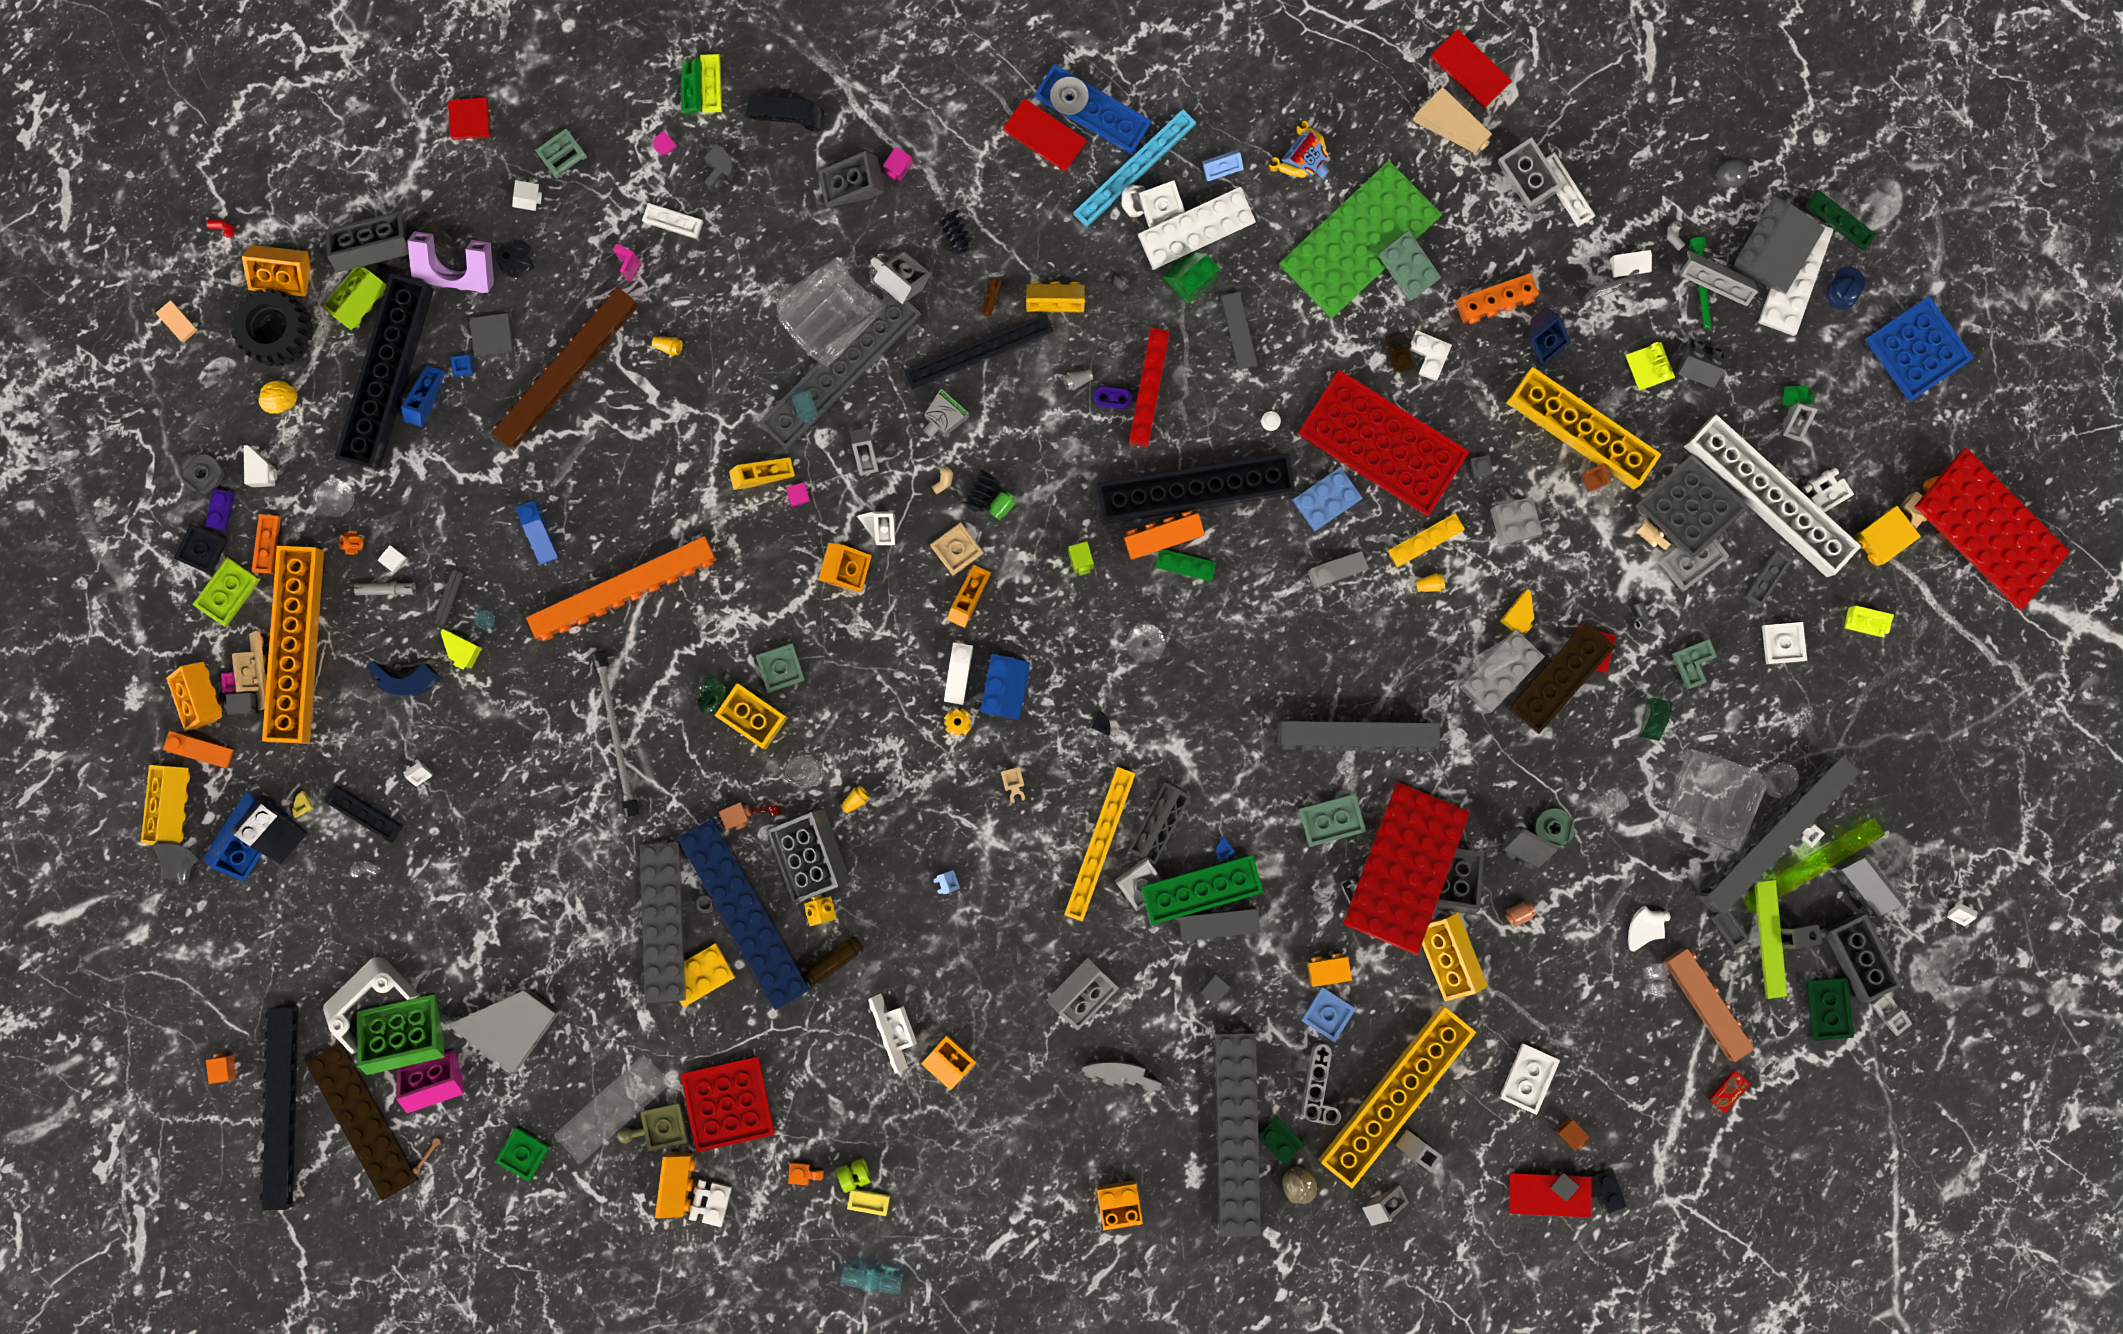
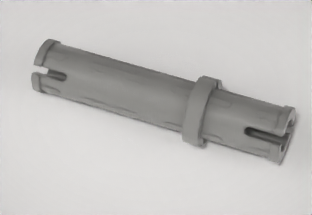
(393, 589)

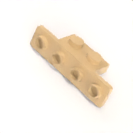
(250, 669)

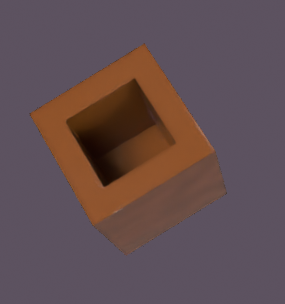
(1572, 1134)

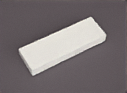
(672, 221)

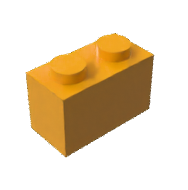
(1329, 970)

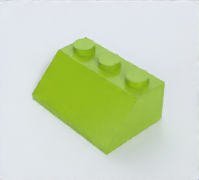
(355, 297)

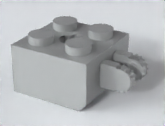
(899, 275)

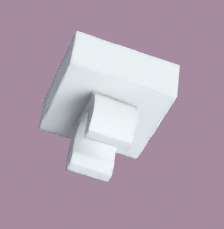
(417, 774)
(1962, 914)

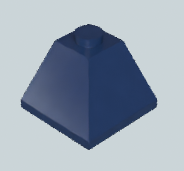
(1547, 335)

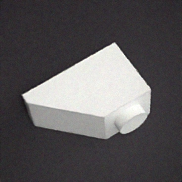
(257, 469)

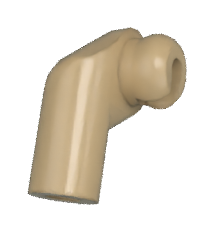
(945, 480)

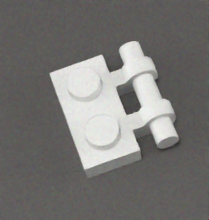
(1832, 495)
(716, 1204)

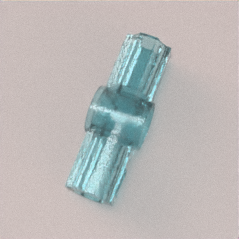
(871, 1280)

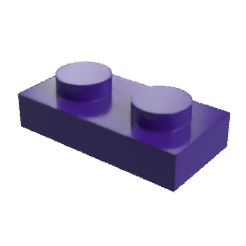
(220, 509)

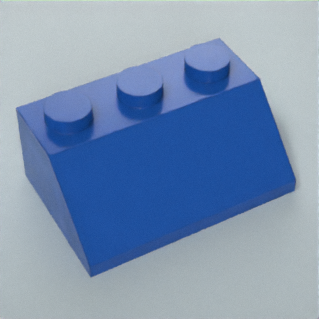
(1005, 687)

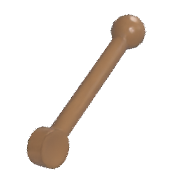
(436, 1142)

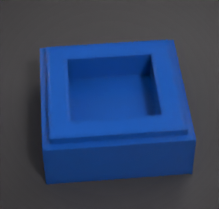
(462, 365)

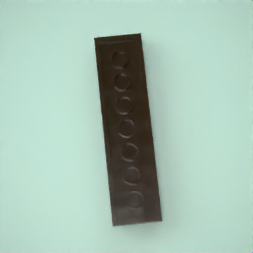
(361, 1121)

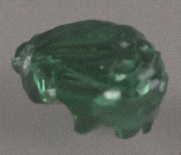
(711, 696)

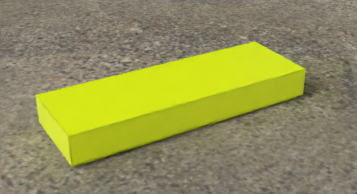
(711, 83)

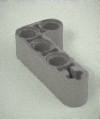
(1321, 1081)

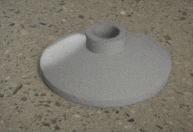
(1069, 87)

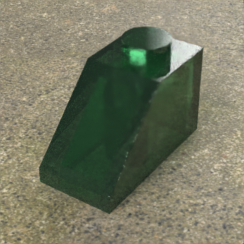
(1655, 718)

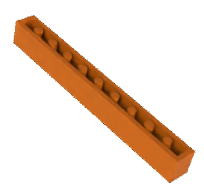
(621, 589)

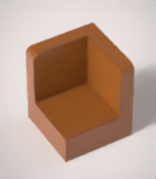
(1596, 477)

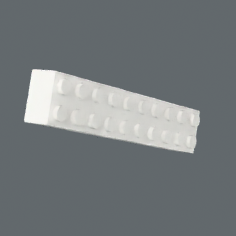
(1772, 496)

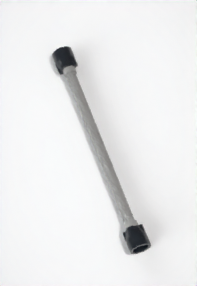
(601, 662)

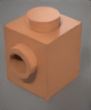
(735, 816)

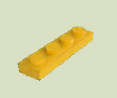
(1426, 540)

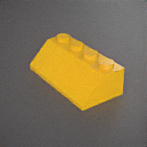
(165, 804)
(1453, 958)

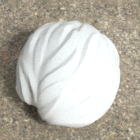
(1131, 201)

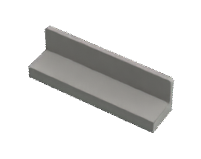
(1719, 279)

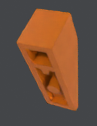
(198, 749)

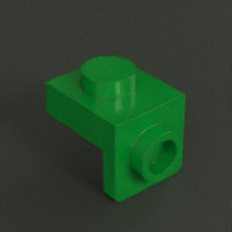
(1797, 394)

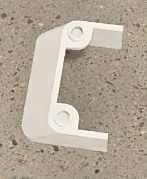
(376, 974)

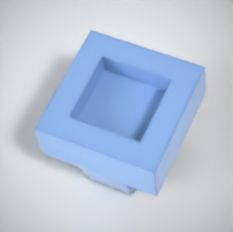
(947, 882)

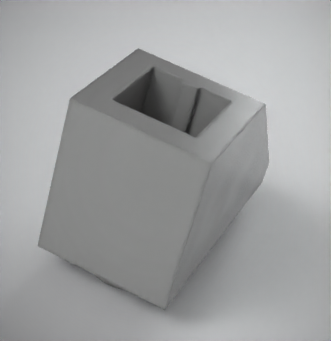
(1419, 1150)

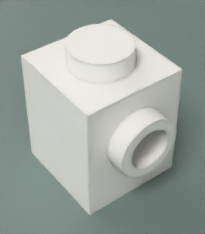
(526, 195)

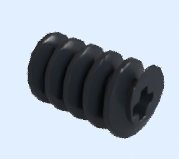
(955, 234)
(980, 491)

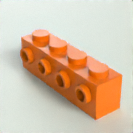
(1497, 298)
(1164, 534)

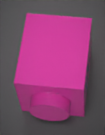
(897, 164)

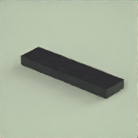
(363, 814)

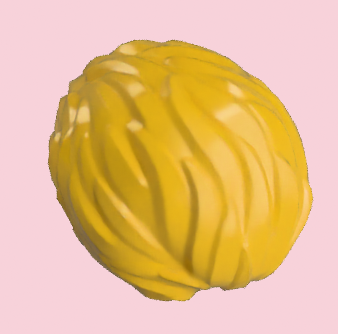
(277, 397)

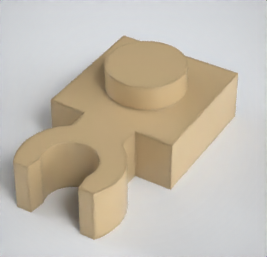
(1012, 781)

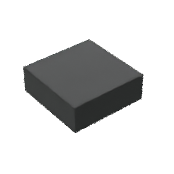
(1564, 1186)

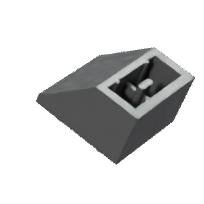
(1702, 362)

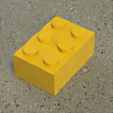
(751, 716)

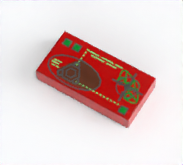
(1729, 1091)

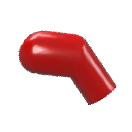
(229, 230)

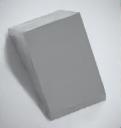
(1798, 420)

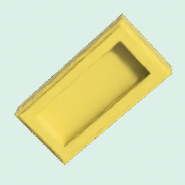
(868, 1202)

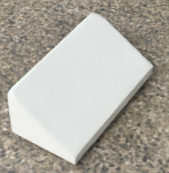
(1625, 263)

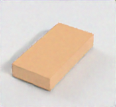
(176, 321)

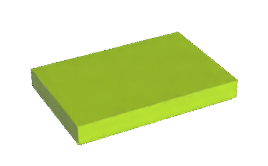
(226, 592)

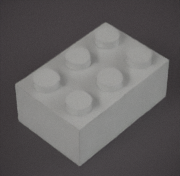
(1530, 174)

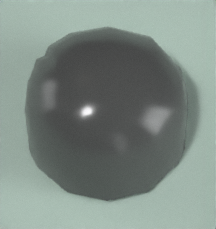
(1733, 173)

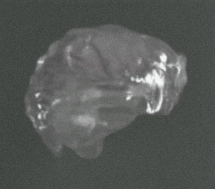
(803, 771)
(1782, 780)

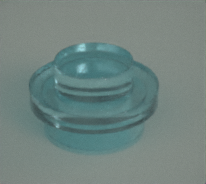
(485, 620)

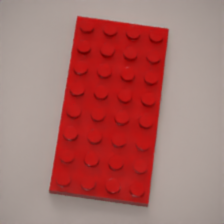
(1383, 443)
(1992, 528)
(1406, 868)

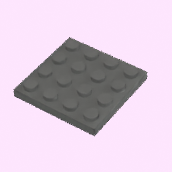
(1692, 507)

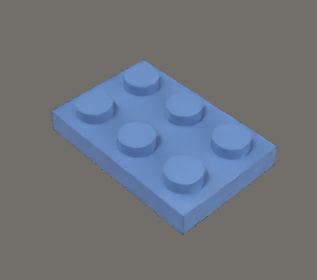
(1327, 499)

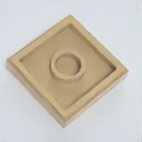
(956, 549)

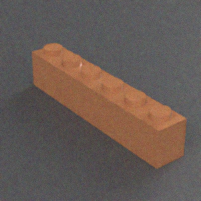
(1708, 1004)

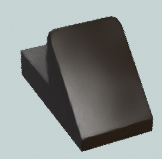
(1399, 352)

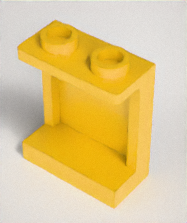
(1887, 536)

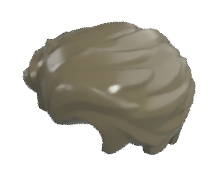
(1299, 1185)

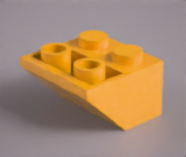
(949, 1062)
(1119, 1205)

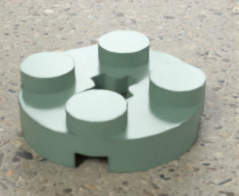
(1562, 820)

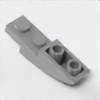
(1113, 1071)

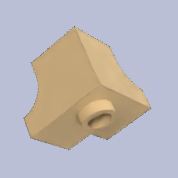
(1910, 511)

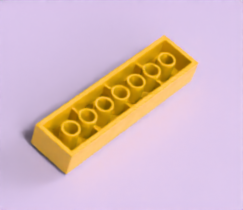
(1583, 428)

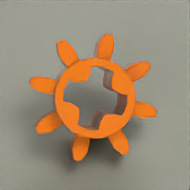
(351, 542)

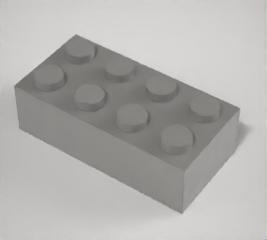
(1492, 690)

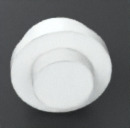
(1270, 421)

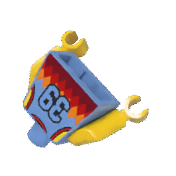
(1305, 155)

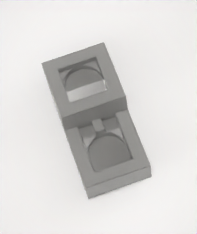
(1891, 1014)

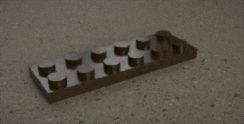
(1562, 677)

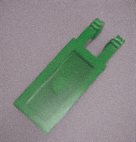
(691, 87)

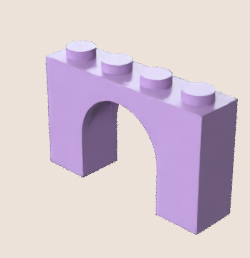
(428, 269)

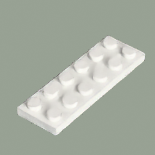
(1196, 228)
(1787, 310)

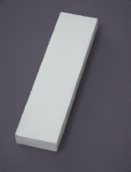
(1570, 194)

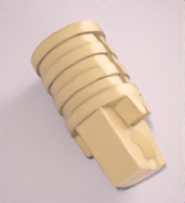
(1652, 534)

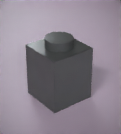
(241, 704)
(1214, 990)

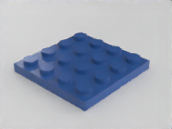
(1919, 348)

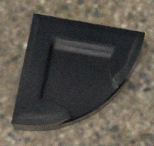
(1102, 724)

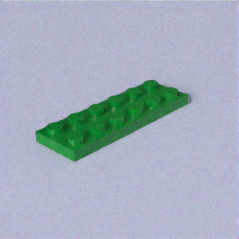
(1201, 889)

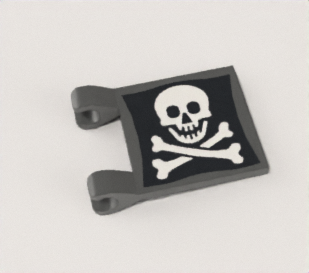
(1612, 287)

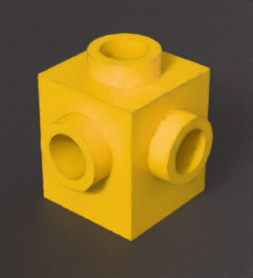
(965, 725)
(820, 910)

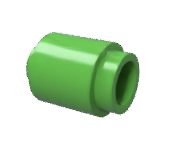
(1001, 505)

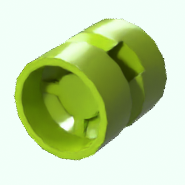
(848, 1180)

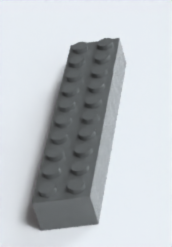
(1778, 834)
(1237, 1134)

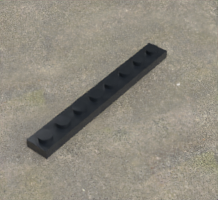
(978, 351)

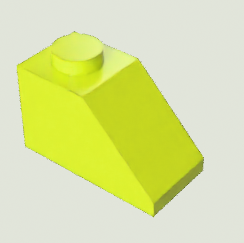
(460, 650)

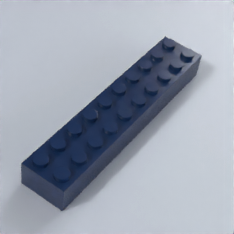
(744, 913)

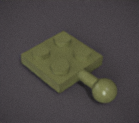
(661, 1128)

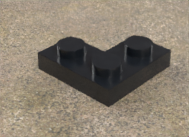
(1606, 1185)

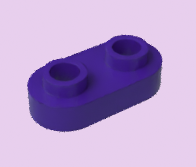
(1113, 396)

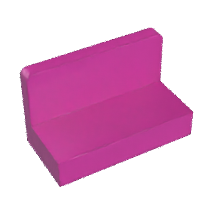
(630, 260)

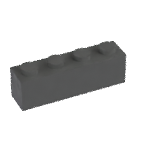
(1219, 924)

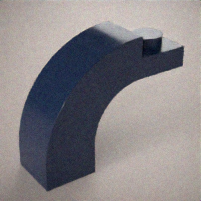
(418, 683)

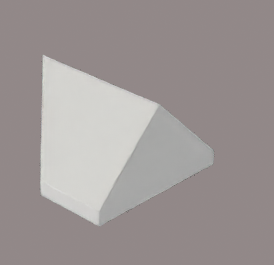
(880, 526)

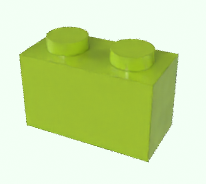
(1081, 558)

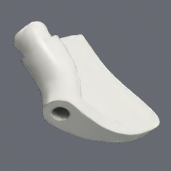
(1646, 926)

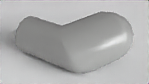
(1673, 235)

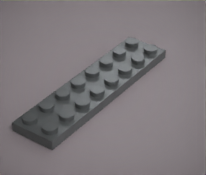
(662, 922)

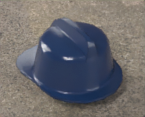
(1846, 288)

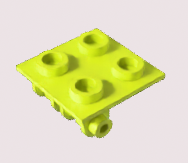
(1650, 366)

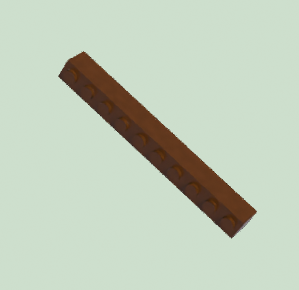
(565, 368)

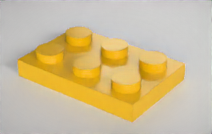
(705, 973)

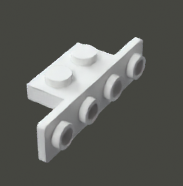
(894, 1031)

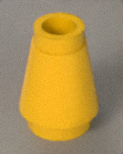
(669, 345)
(1431, 583)
(855, 799)

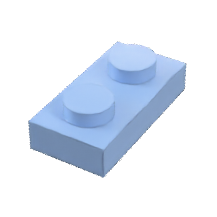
(1222, 165)

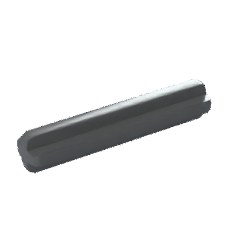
(448, 597)

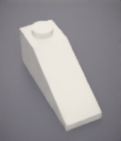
(958, 673)

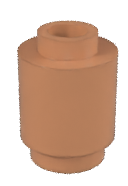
(1520, 913)

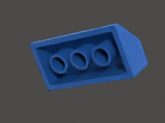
(227, 851)

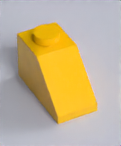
(1520, 614)

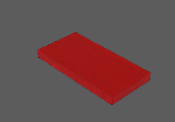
(1471, 68)
(1044, 135)
(1533, 1196)

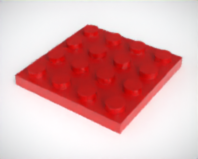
(727, 1104)

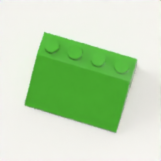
(399, 1035)

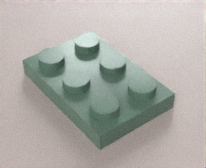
(1409, 265)
(1332, 820)

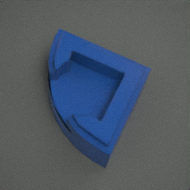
(1223, 850)

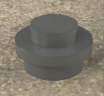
(1121, 282)
(705, 903)

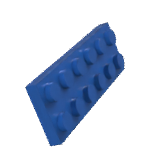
(1101, 114)

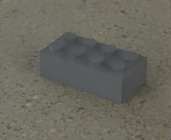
(368, 241)
(1862, 958)

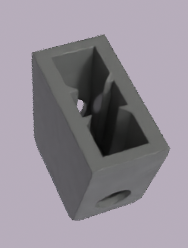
(1802, 935)

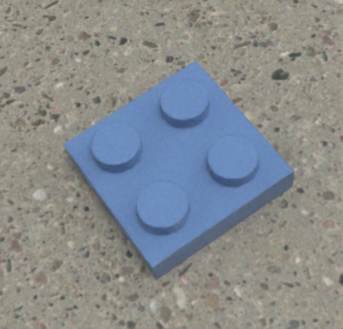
(1328, 1014)

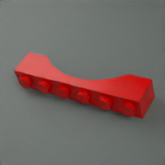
(1149, 387)

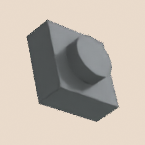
(1481, 466)

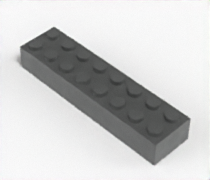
(1358, 735)

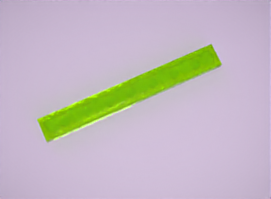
(1821, 860)

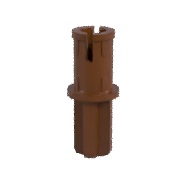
(991, 297)

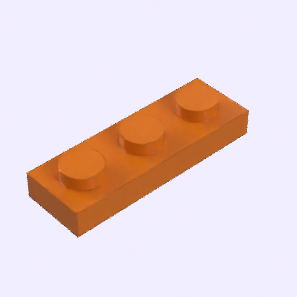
(266, 544)

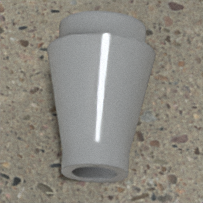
(1077, 378)

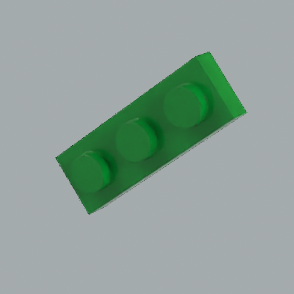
(1185, 565)

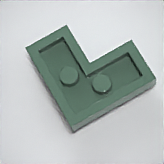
(1689, 660)

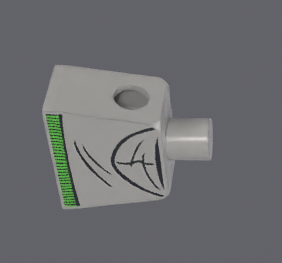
(944, 415)

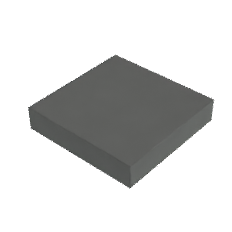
(491, 335)

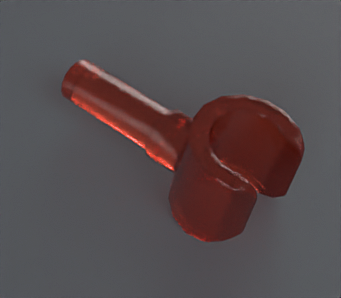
(773, 810)

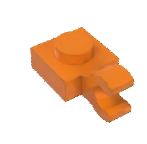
(800, 1174)

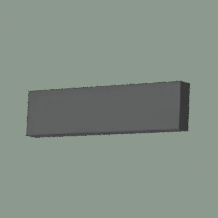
(1239, 331)

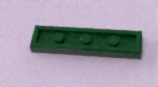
(1840, 220)

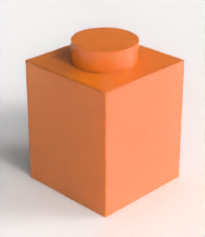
(220, 1068)

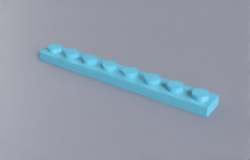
(1134, 168)

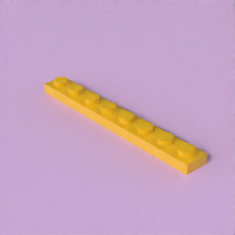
(1099, 844)

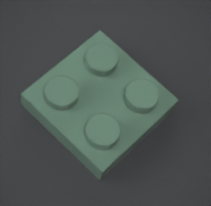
(780, 668)

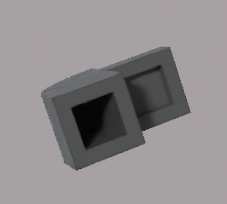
(722, 168)

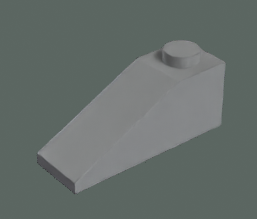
(1337, 570)

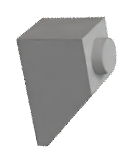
(864, 451)
(1385, 1206)

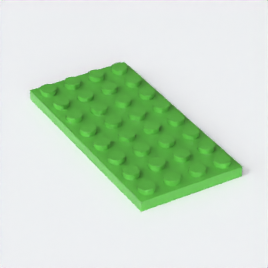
(1342, 252)

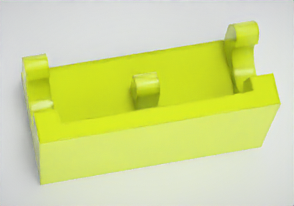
(1868, 621)

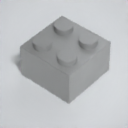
(1516, 521)

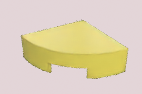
(301, 804)

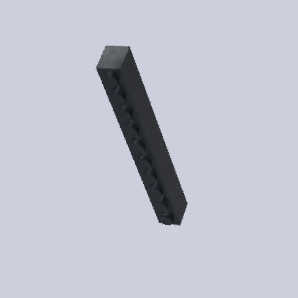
(280, 1108)

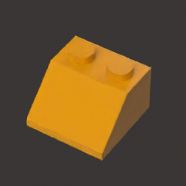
(844, 567)

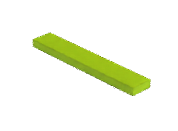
(1770, 939)

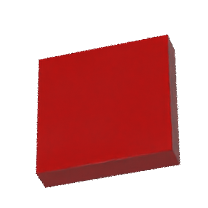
(469, 118)

